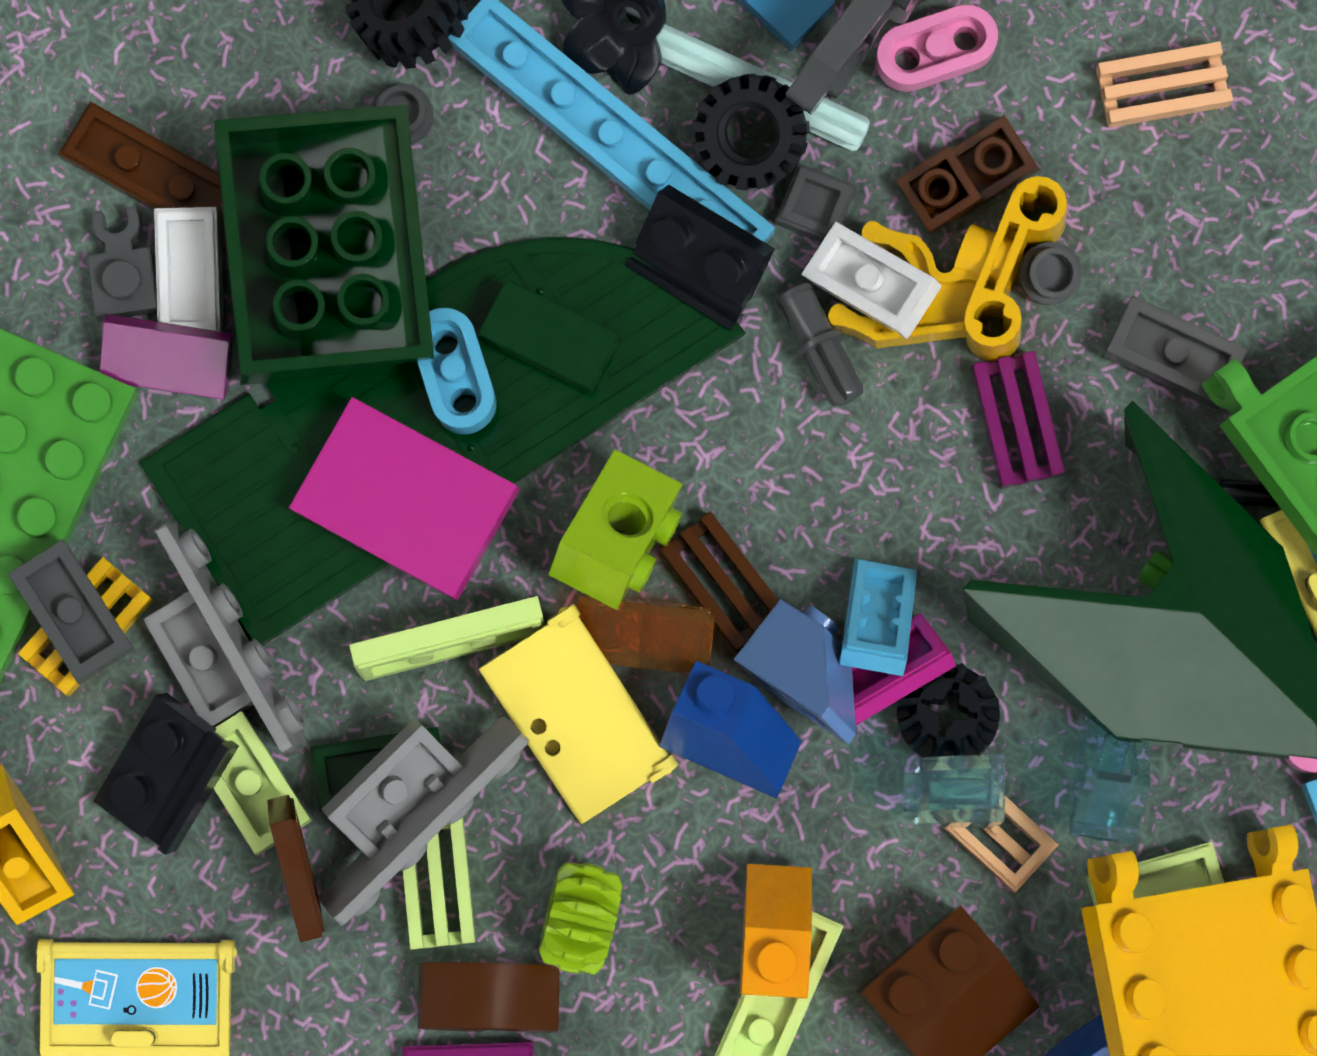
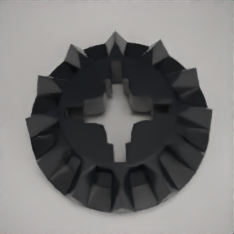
(965, 737)

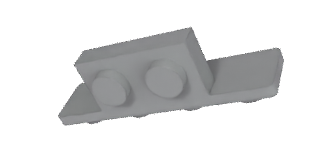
(211, 651)
(405, 802)

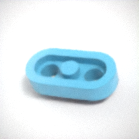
(458, 374)

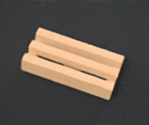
(1215, 74)
(1028, 862)

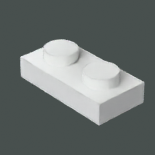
(871, 280)

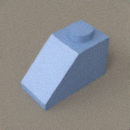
(798, 663)

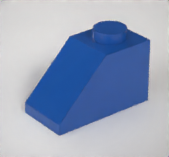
(731, 730)

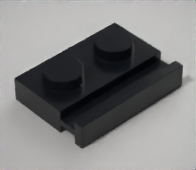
(700, 257)
(165, 773)

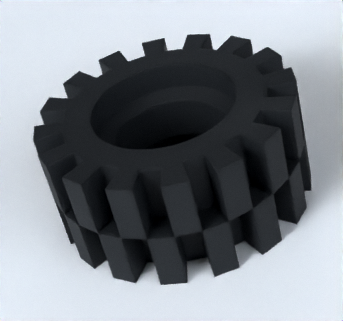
(407, 37)
(713, 141)

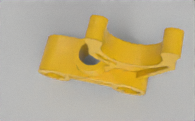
(976, 284)

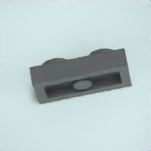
(1170, 349)
(71, 611)

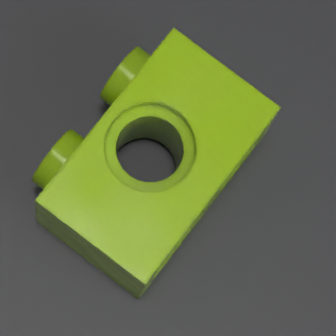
(625, 499)

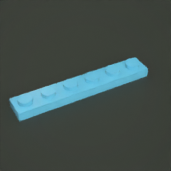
(591, 115)

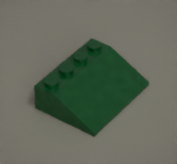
(322, 243)

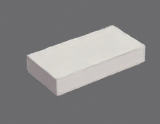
(189, 267)

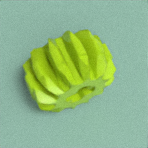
(580, 918)

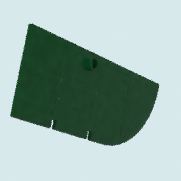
(246, 464)

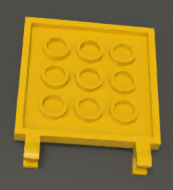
(1210, 963)

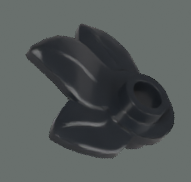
(611, 39)

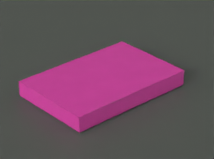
(404, 498)

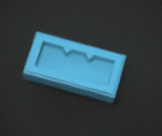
(878, 617)

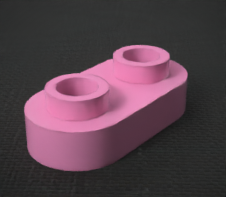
(934, 47)

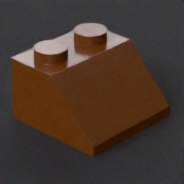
(949, 992)

